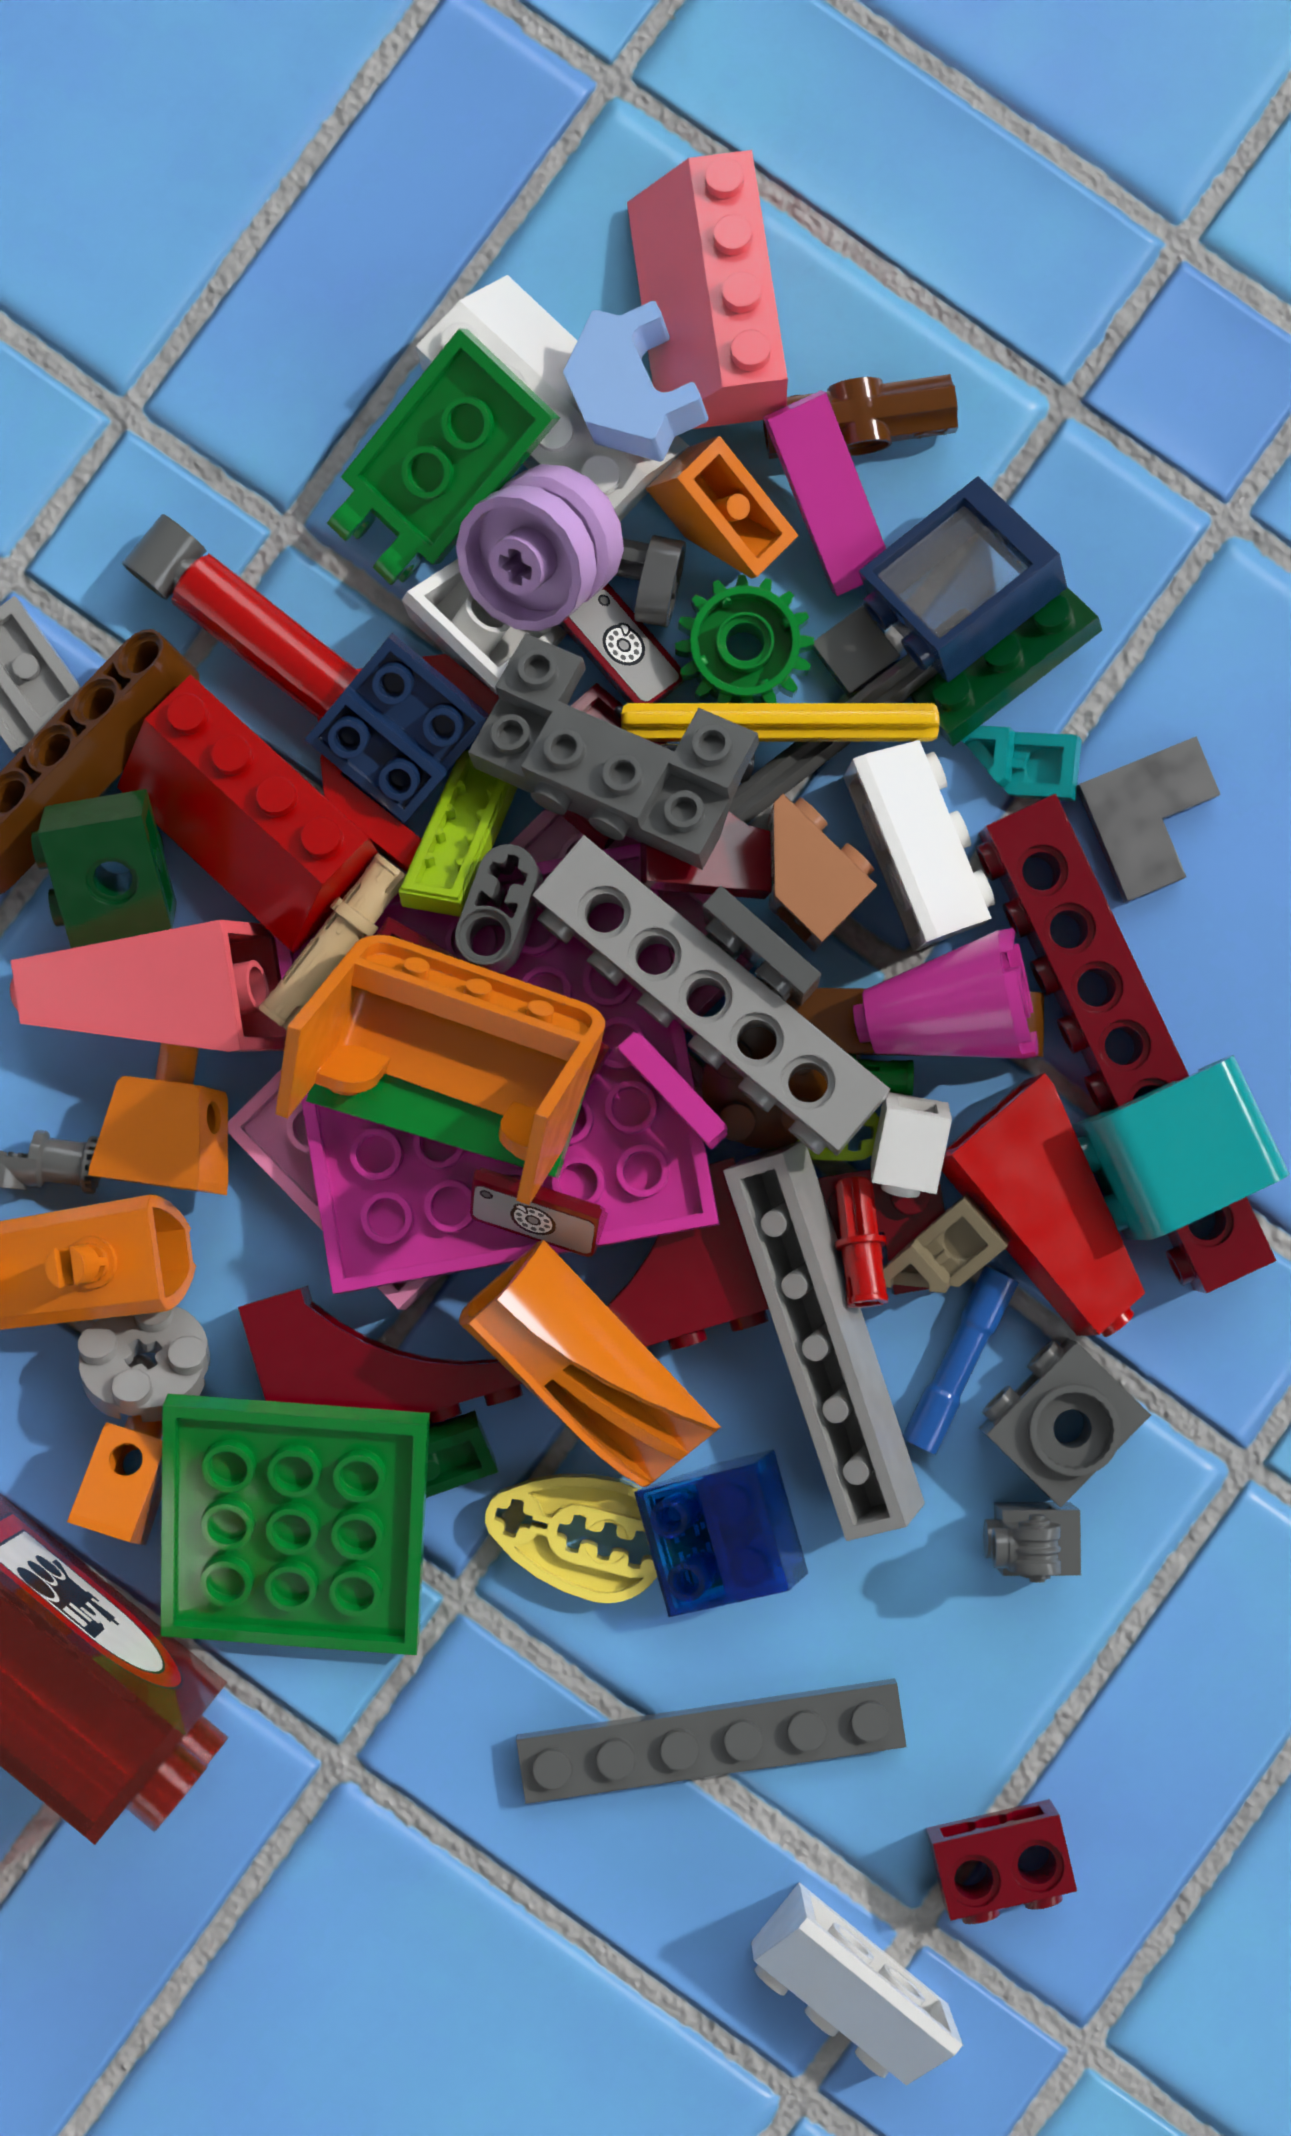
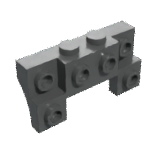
(604, 772)

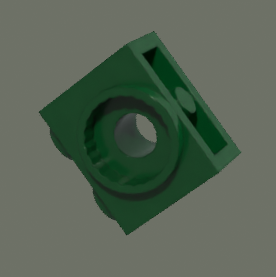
(87, 897)

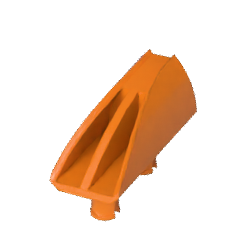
(94, 1262)
(586, 1366)

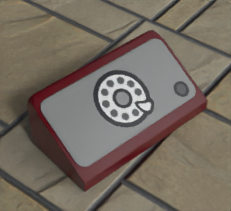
(623, 648)
(550, 1216)

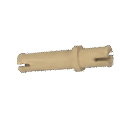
(348, 923)

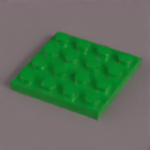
(293, 1523)

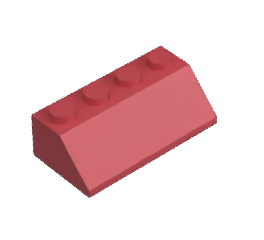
(710, 273)

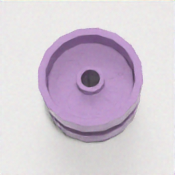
(539, 547)

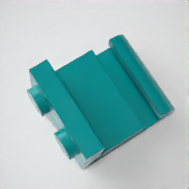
(1181, 1151)

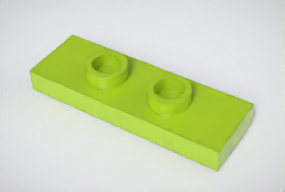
(456, 839)

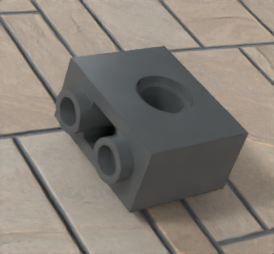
(1060, 1381)

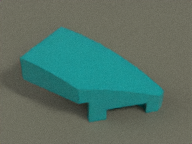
(1028, 762)

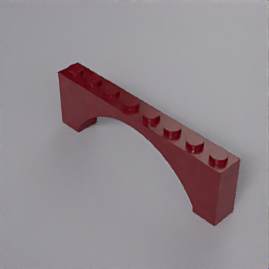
(675, 1294)

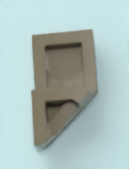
(948, 1249)

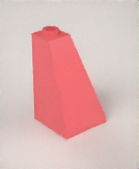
(163, 987)

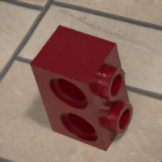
(998, 1842)

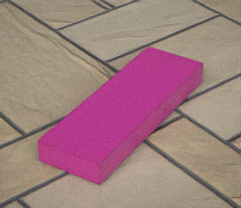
(826, 489)

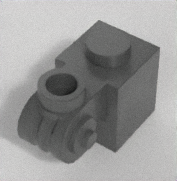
(1034, 1539)

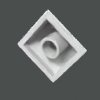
(464, 628)

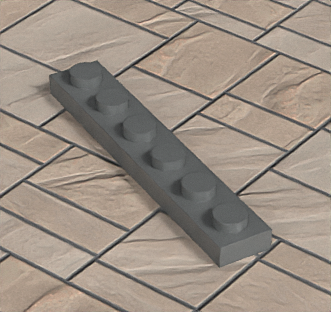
(710, 1740)

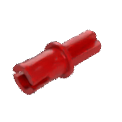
(860, 1243)

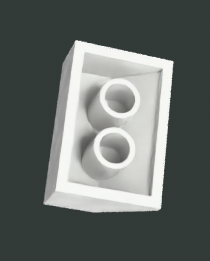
(918, 843)
(854, 1988)

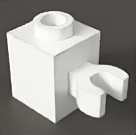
(910, 1145)

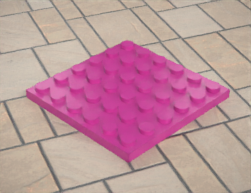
(402, 1203)

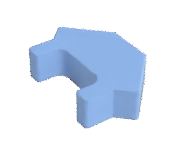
(616, 391)

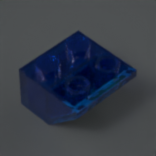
(722, 1534)

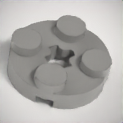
(114, 1341)

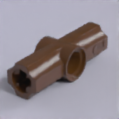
(881, 413)

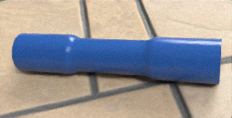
(942, 1396)

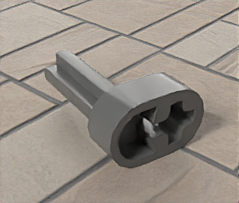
(659, 572)

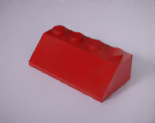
(245, 814)

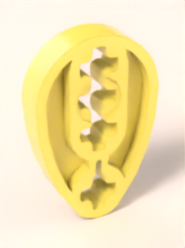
(544, 1549)

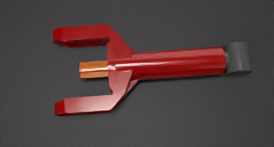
(283, 652)

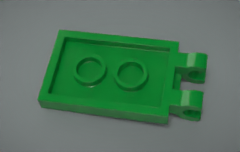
(441, 454)

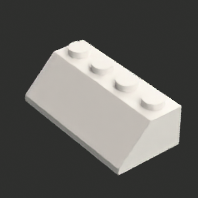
(537, 353)

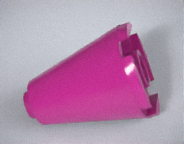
(954, 1005)

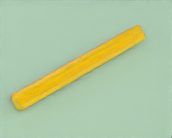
(792, 721)

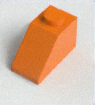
(722, 507)

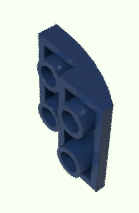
(398, 728)

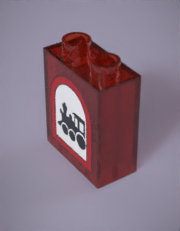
(91, 1692)

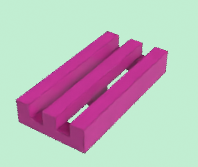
(673, 1089)

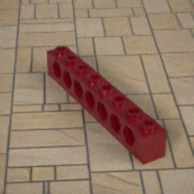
(1044, 832)

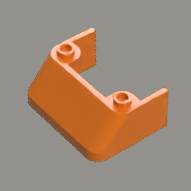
(452, 1032)

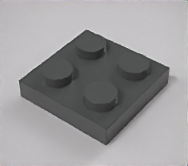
(744, 934)

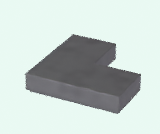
(1130, 809)

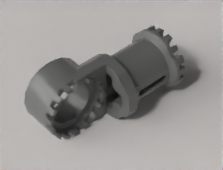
(50, 1162)

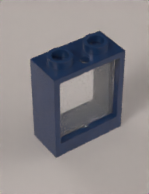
(962, 580)

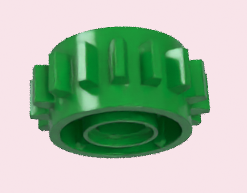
(748, 611)

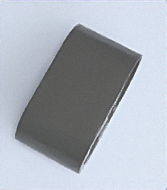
(519, 901)

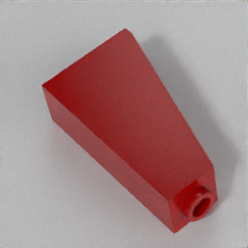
(1041, 1193)

